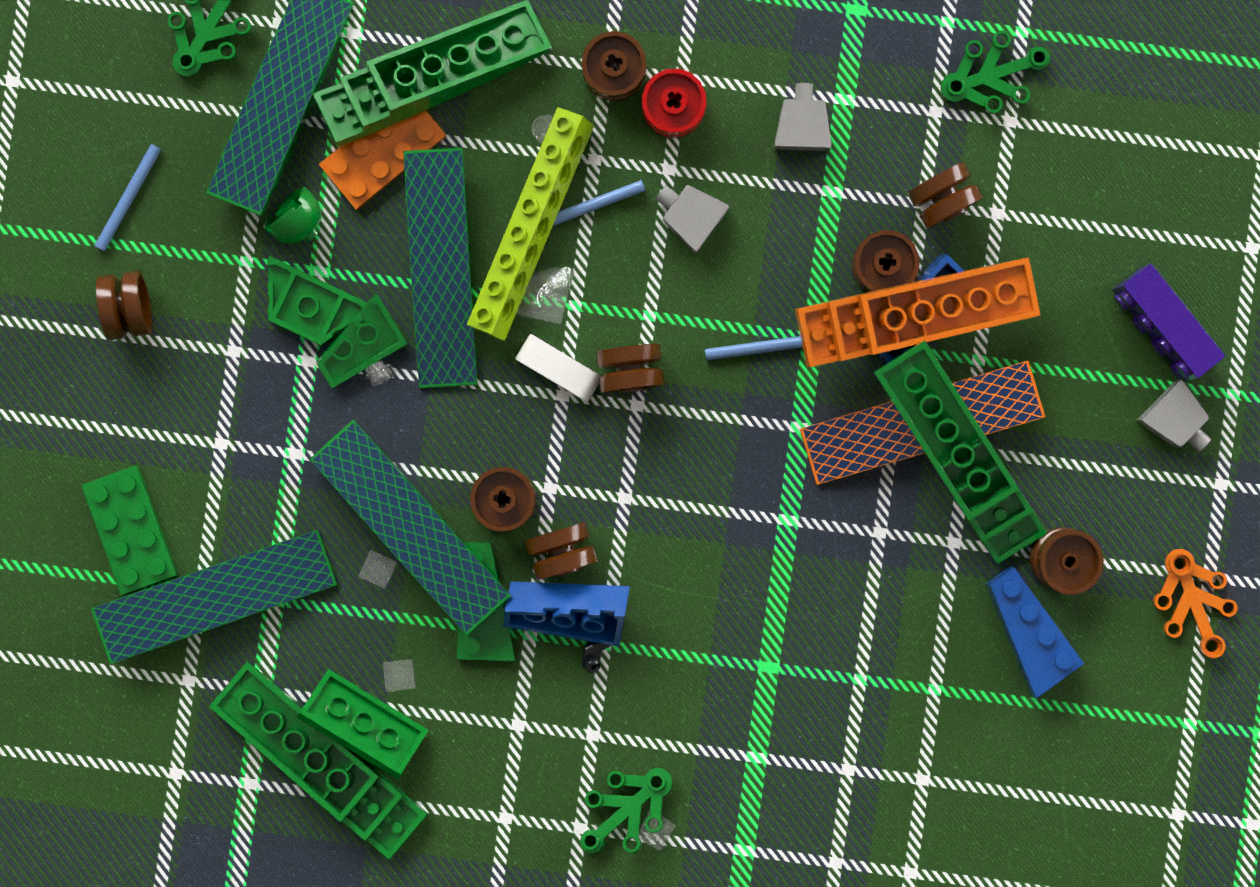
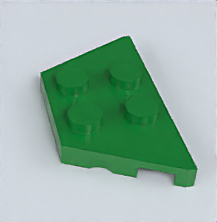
(308, 304)

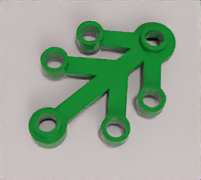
(205, 32)
(990, 75)
(630, 807)

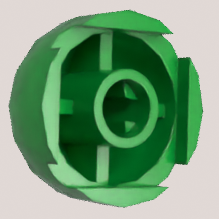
(295, 218)

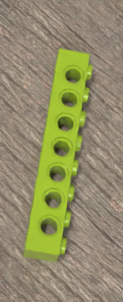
(530, 224)

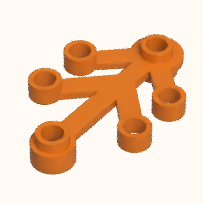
(1192, 599)

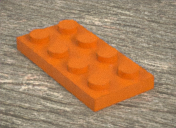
(377, 159)

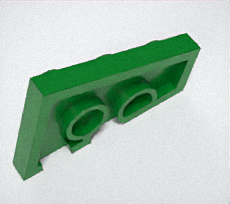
(362, 343)

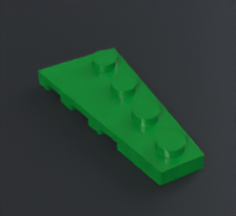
(490, 639)

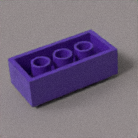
(1167, 323)

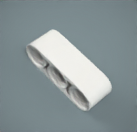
(558, 368)

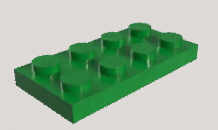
(129, 529)
(362, 723)

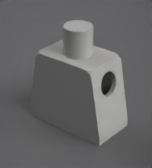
(803, 122)
(691, 214)
(1177, 417)

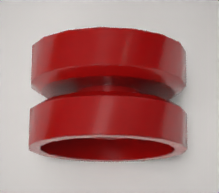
(678, 86)

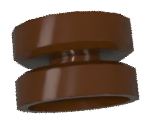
(618, 49)
(946, 198)
(892, 247)
(124, 305)
(630, 373)
(488, 508)
(561, 551)
(1069, 577)

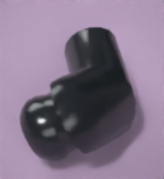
(592, 655)

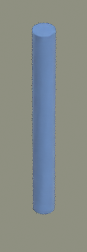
(127, 197)
(599, 202)
(753, 348)

